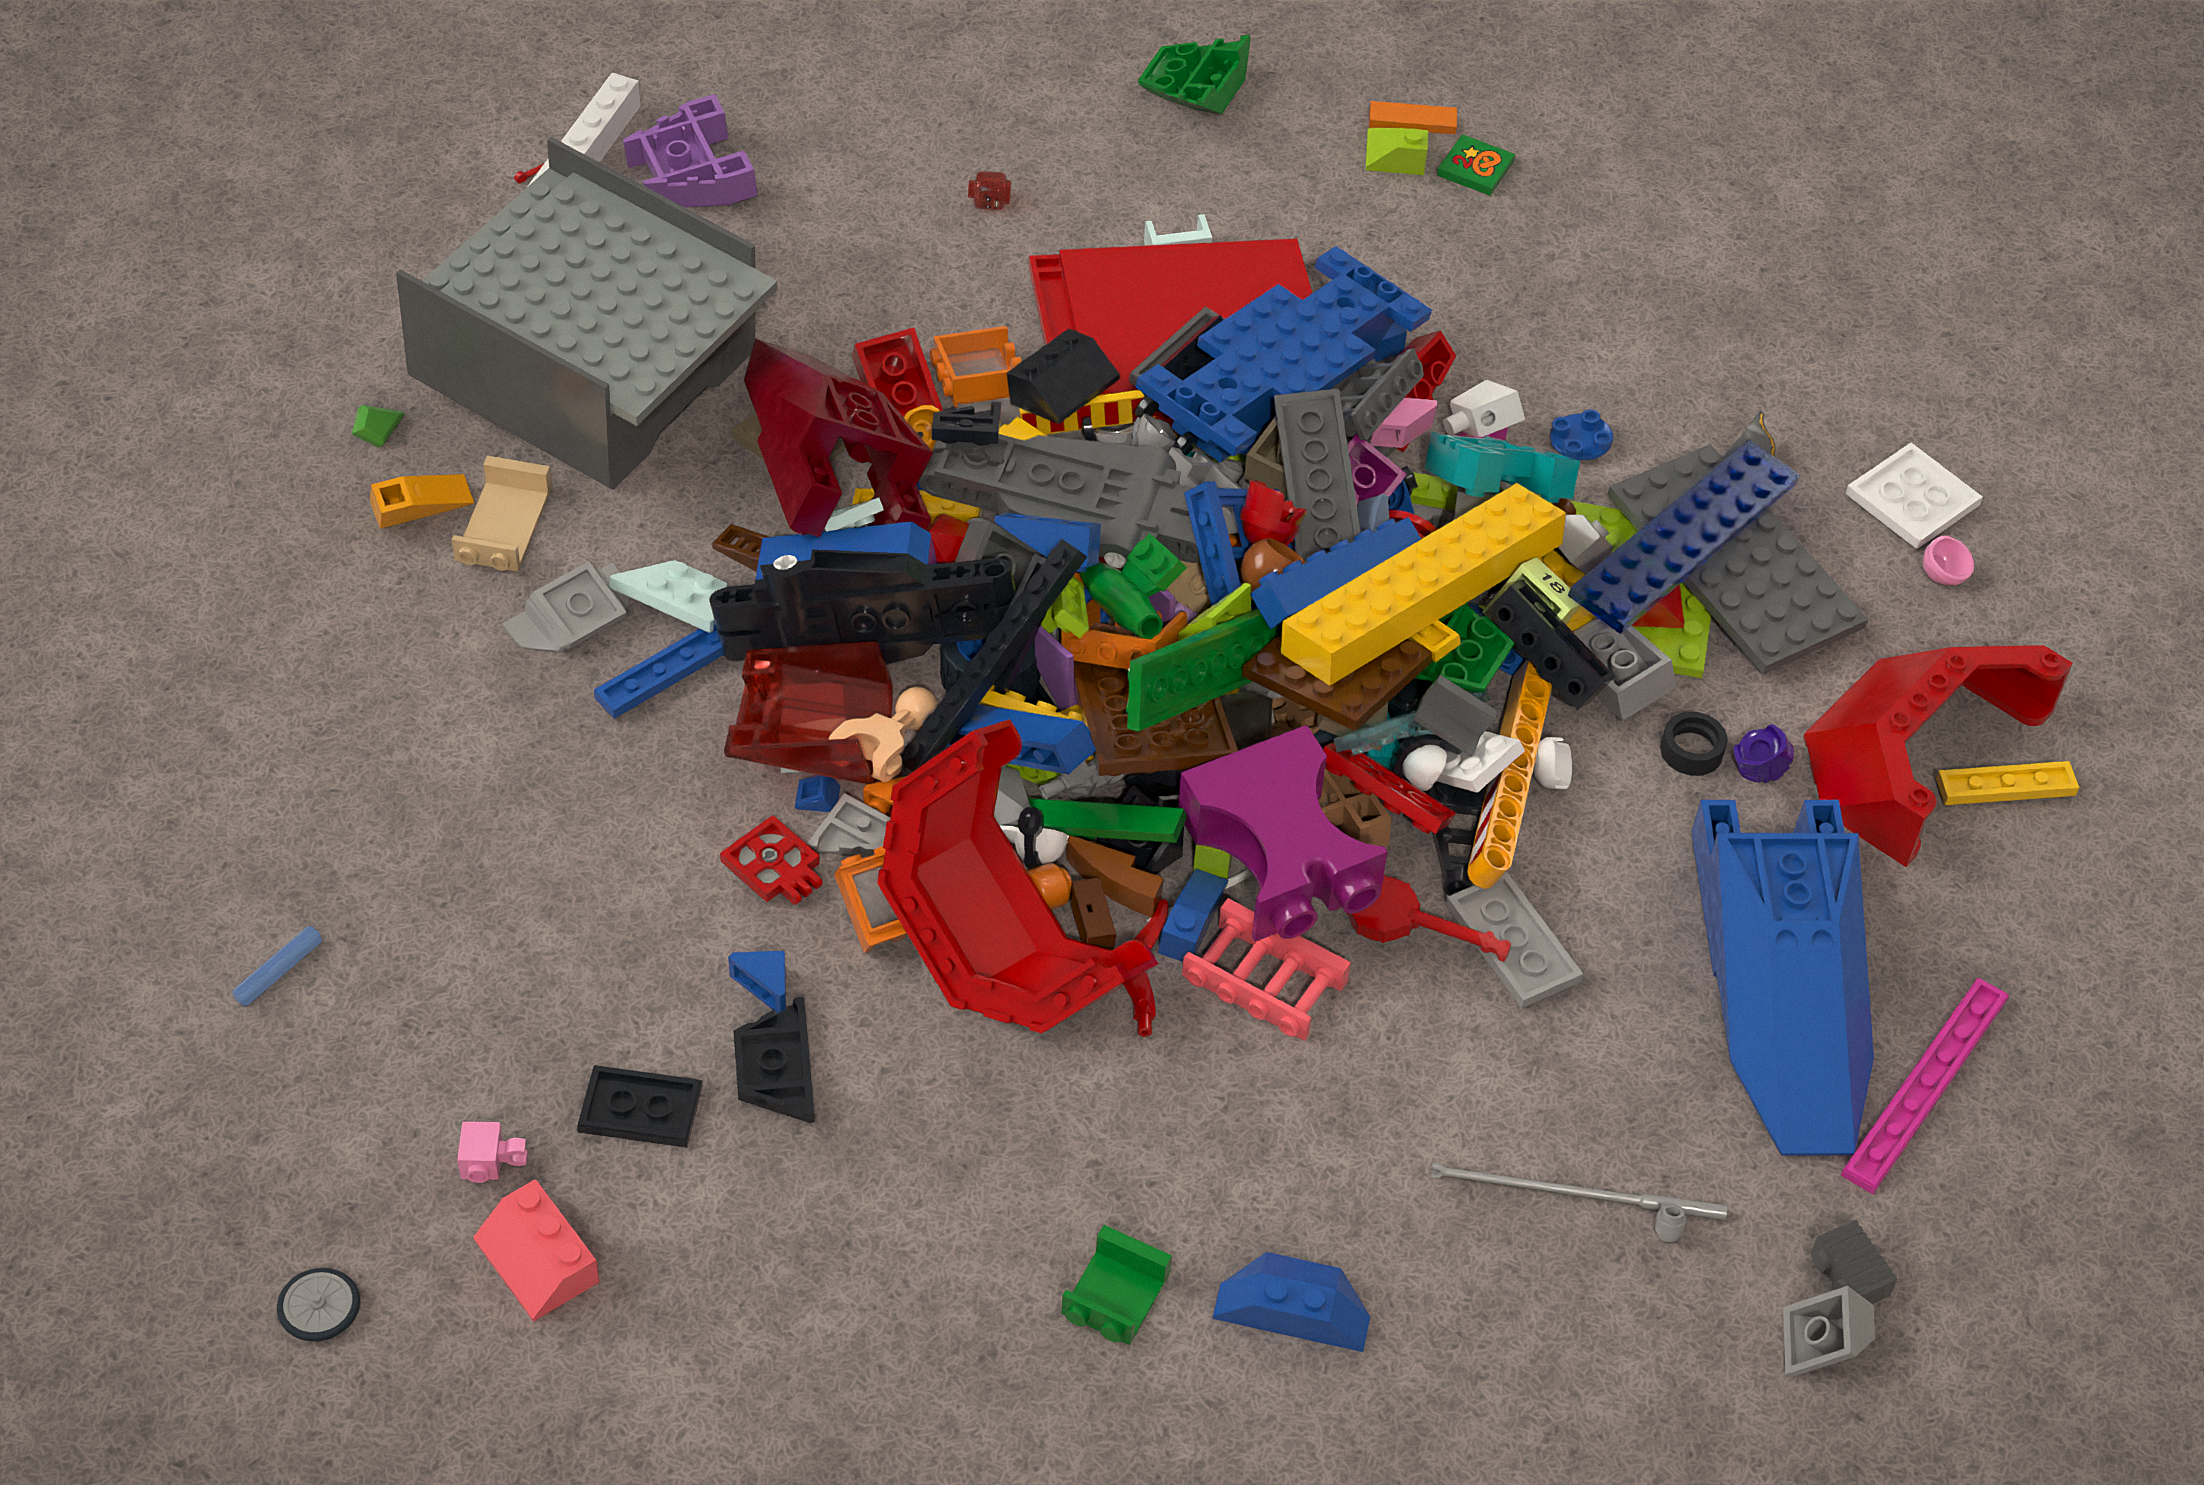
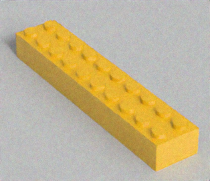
(1421, 584)

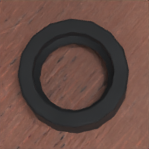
(1688, 762)

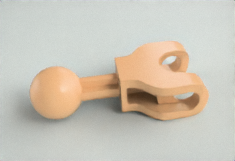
(883, 736)

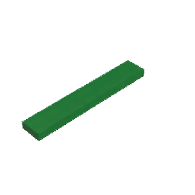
(1111, 820)

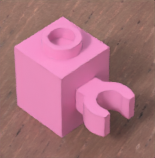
(484, 1150)

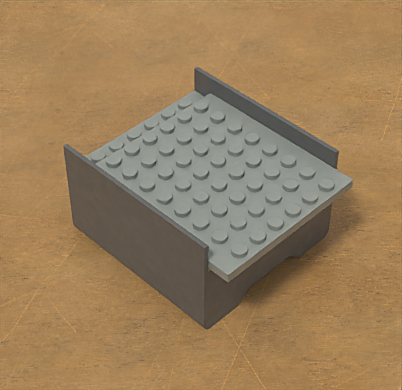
(585, 315)

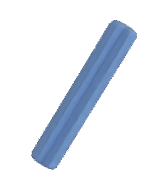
(277, 966)

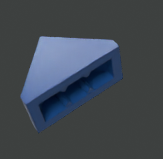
(762, 975)

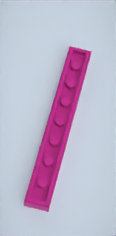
(1924, 1086)

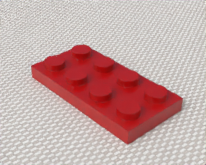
(1396, 792)

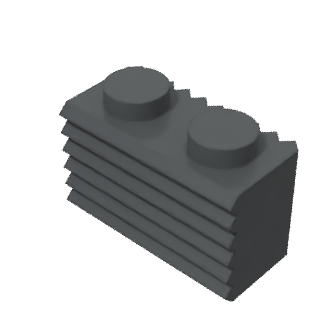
(1853, 1262)

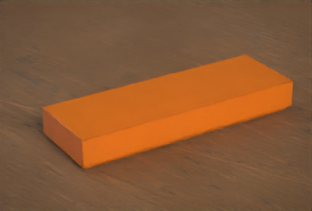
(1422, 117)

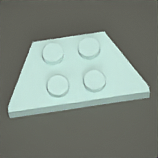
(673, 590)

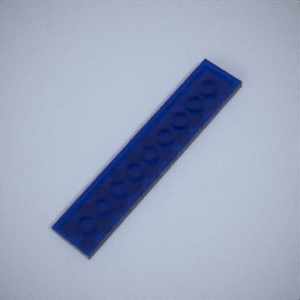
(1683, 536)

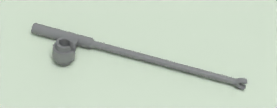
(1669, 1220)

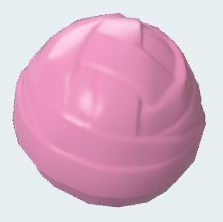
(1948, 561)

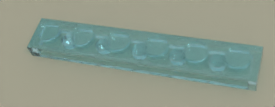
(1383, 732)

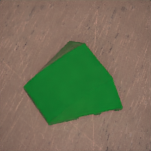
(1198, 75)
(1476, 658)

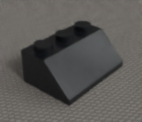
(1061, 377)

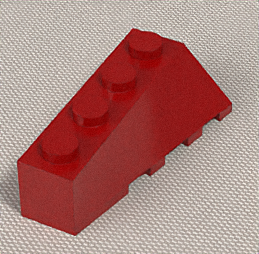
(1436, 361)

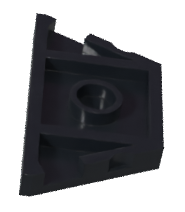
(776, 1063)

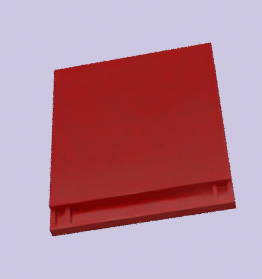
(1144, 294)

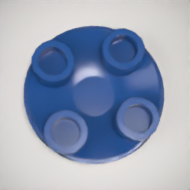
(1581, 435)

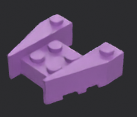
(683, 161)

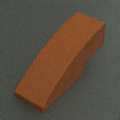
(1117, 874)

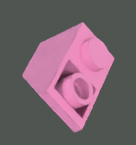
(1405, 423)

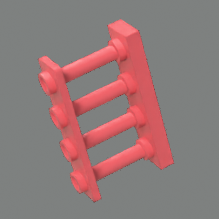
(1297, 955)

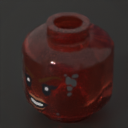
(990, 190)

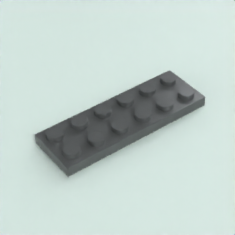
(1317, 468)

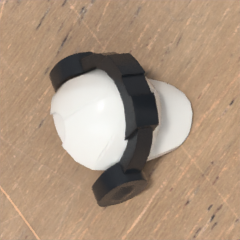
(1422, 759)
(1033, 842)

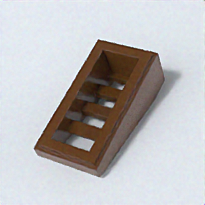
(736, 552)

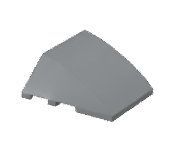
(1200, 469)

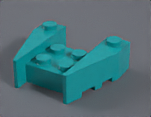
(1487, 461)

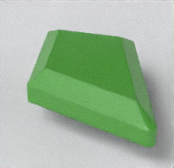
(375, 424)

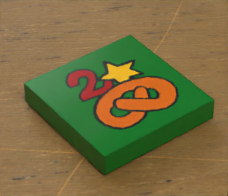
(1476, 164)

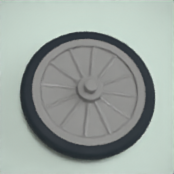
(318, 1304)

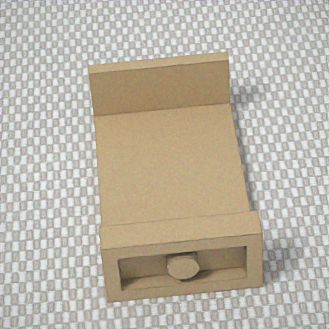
(504, 514)

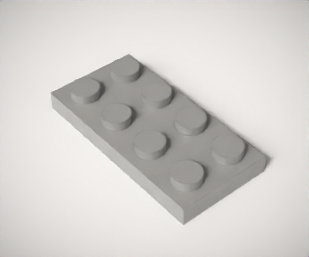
(1537, 960)

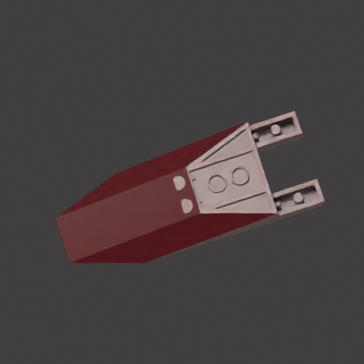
(801, 416)

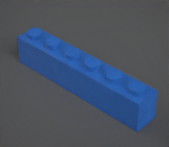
(1324, 573)
(1047, 741)

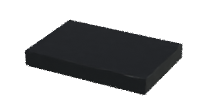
(640, 1106)

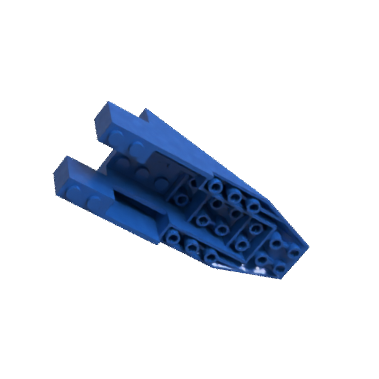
(1791, 970)

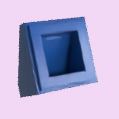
(817, 794)

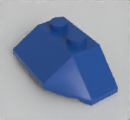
(1295, 1301)

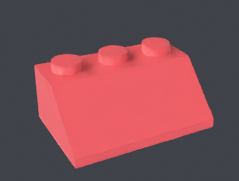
(536, 1251)

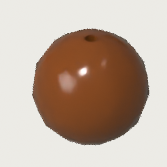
(1264, 558)

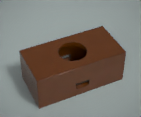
(1092, 913)

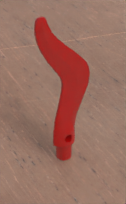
(1140, 989)

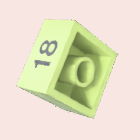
(1546, 586)

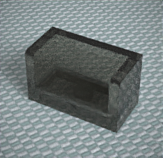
(1248, 717)

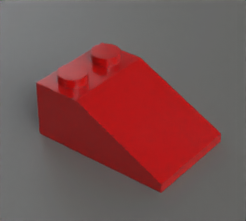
(897, 369)

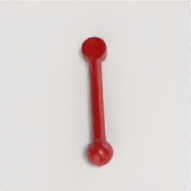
(522, 176)

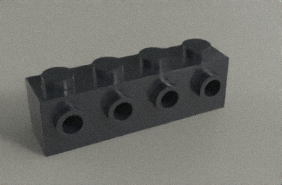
(1549, 645)

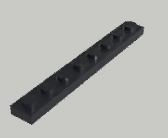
(994, 655)

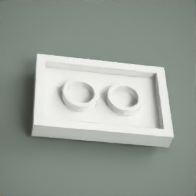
(1490, 758)

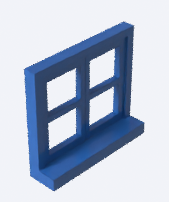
(1212, 536)

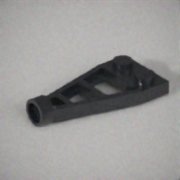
(1462, 802)

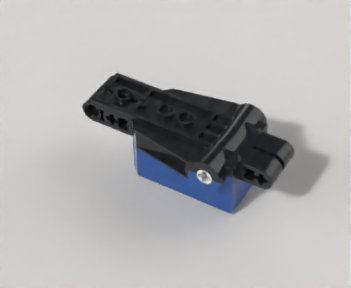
(861, 588)

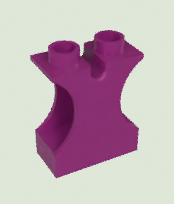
(1269, 817)

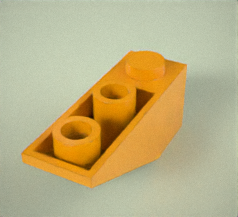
(417, 497)

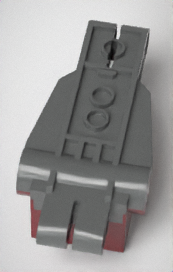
(1072, 479)

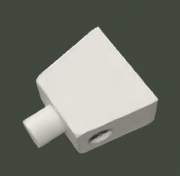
(1484, 410)

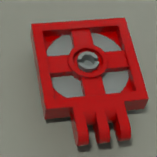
(774, 862)

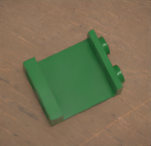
(1117, 1286)

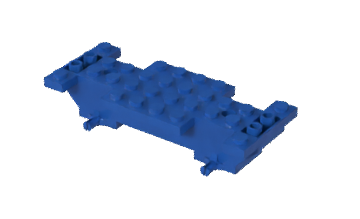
(1280, 349)

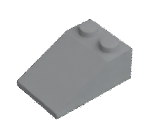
(1639, 667)

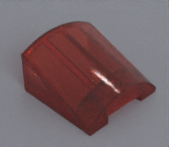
(798, 700)

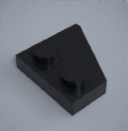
(967, 425)

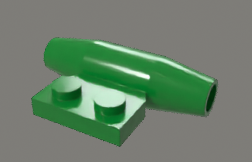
(1126, 592)

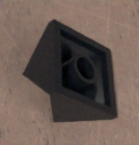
(1150, 855)

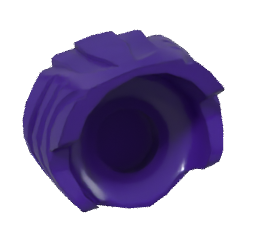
(1764, 754)

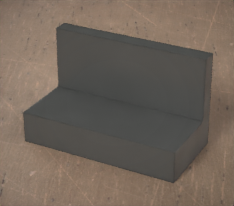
(1454, 715)

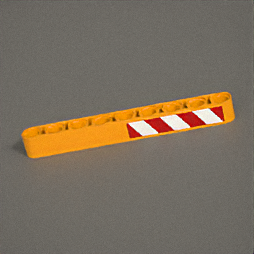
(1508, 791)

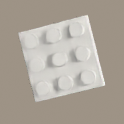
(1914, 495)

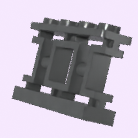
(1376, 391)

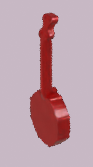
(1399, 912)

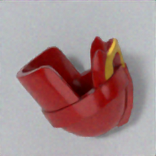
(1267, 515)

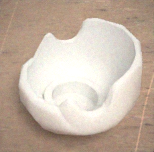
(1553, 764)

